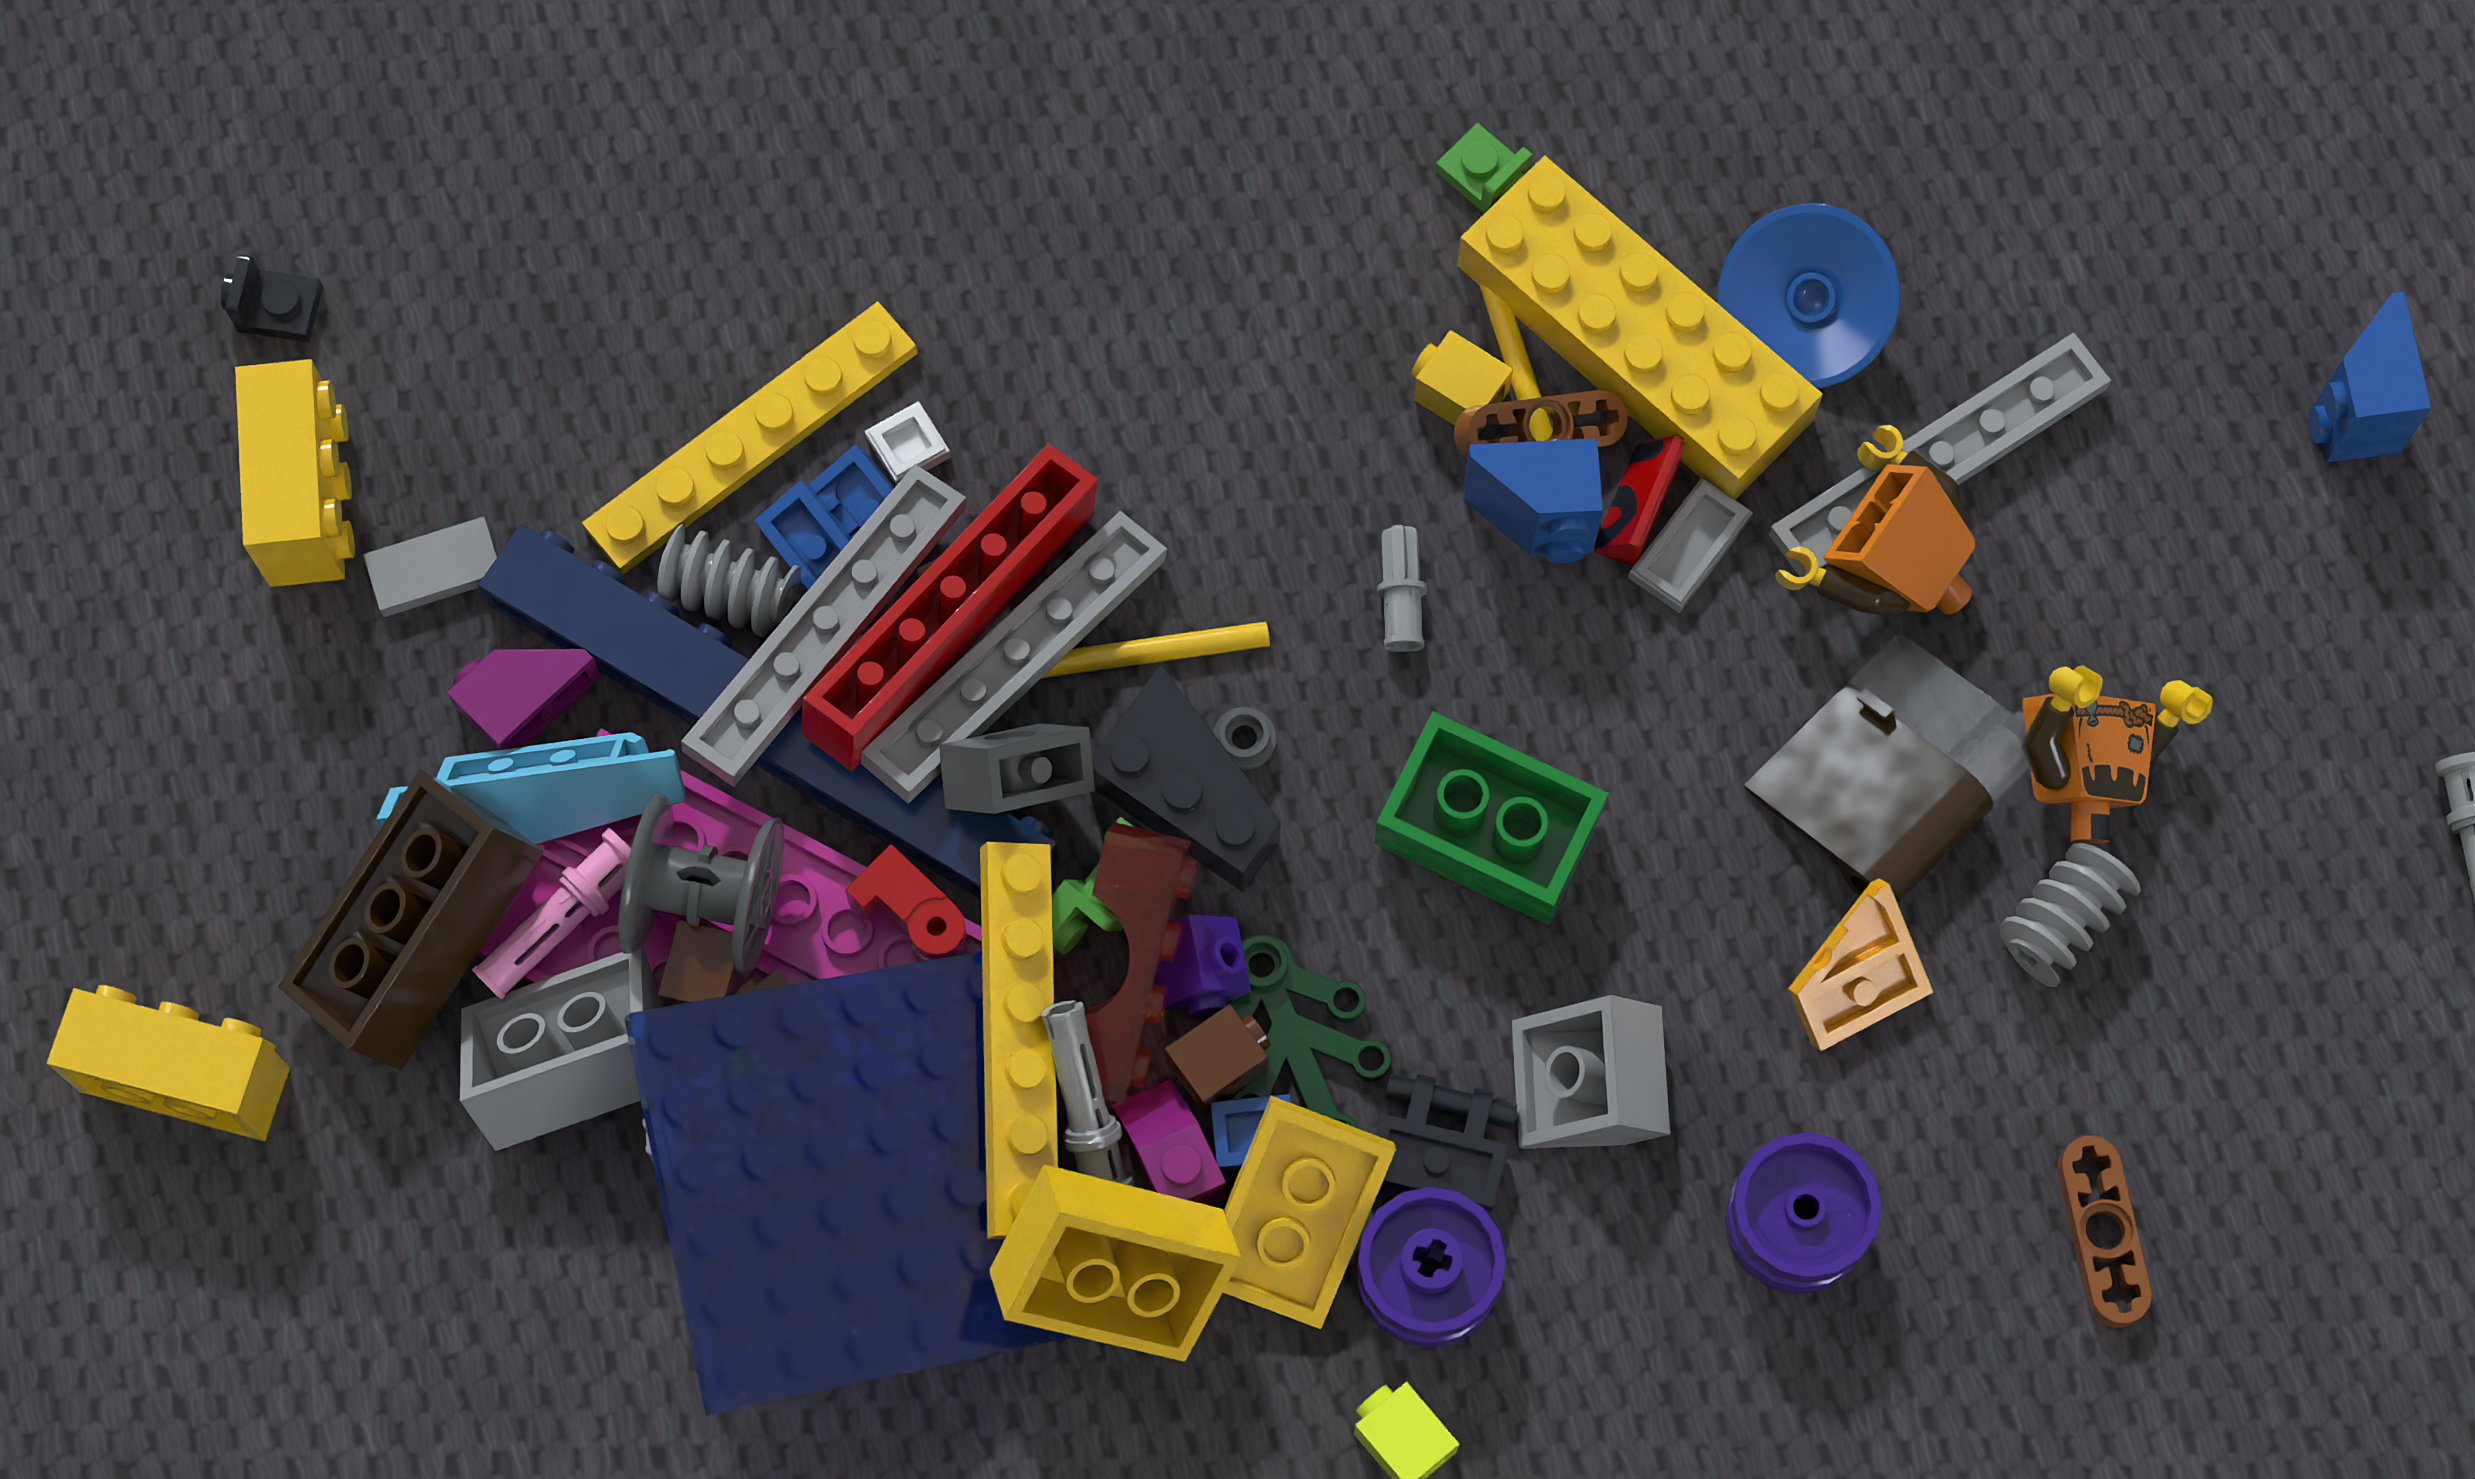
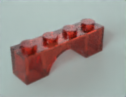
(1140, 883)

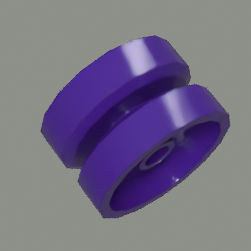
(1440, 1229)
(1777, 1243)

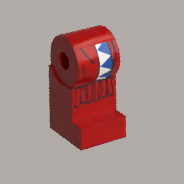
(911, 903)

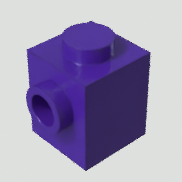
(1207, 967)

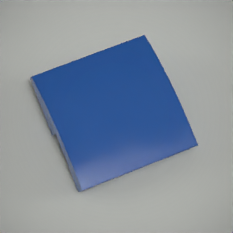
(821, 517)

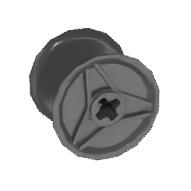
(700, 885)

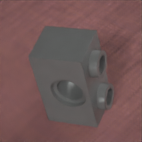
(1016, 768)

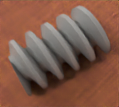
(726, 585)
(2064, 908)

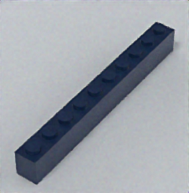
(689, 667)

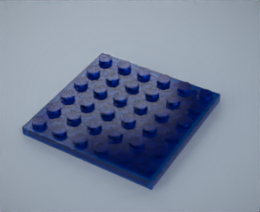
(826, 1179)

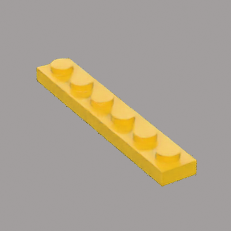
(750, 437)
(1016, 1043)

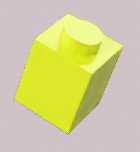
(1403, 1433)

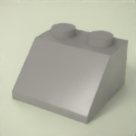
(1591, 1074)

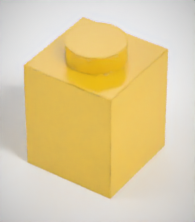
(1458, 377)

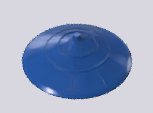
(1813, 289)

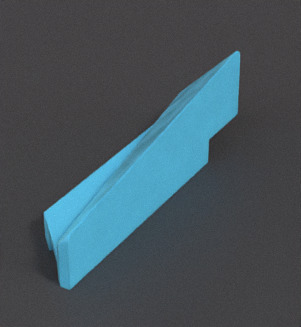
(561, 785)

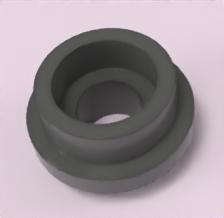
(1247, 720)

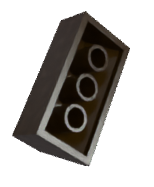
(409, 921)

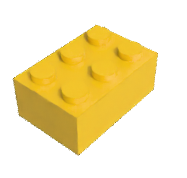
(292, 473)
(169, 1061)
(1114, 1263)

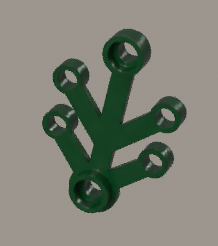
(1295, 1036)

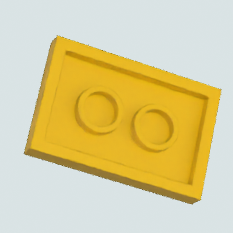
(1301, 1208)

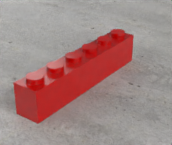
(949, 606)

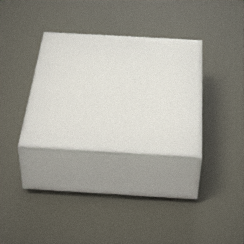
(906, 441)

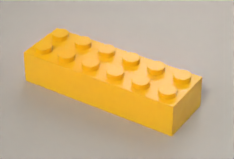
(1638, 327)

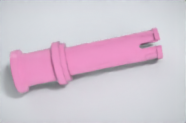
(582, 893)

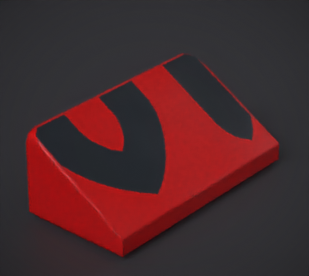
(1639, 499)

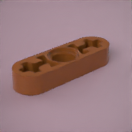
(1560, 409)
(2130, 1276)

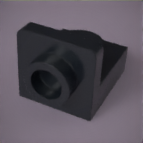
(270, 301)

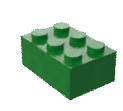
(1490, 818)

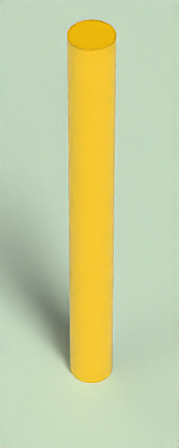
(1516, 357)
(1162, 649)

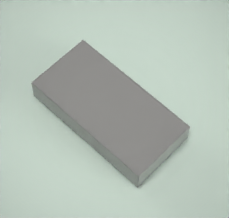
(1690, 545)
(431, 566)

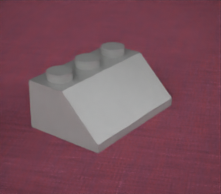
(554, 1049)

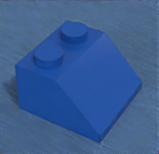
(2375, 392)
(1539, 494)

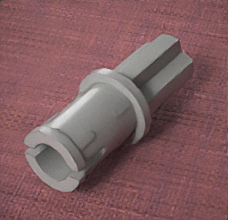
(1402, 589)

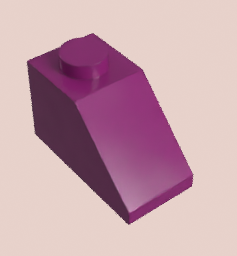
(520, 691)
(1170, 1145)

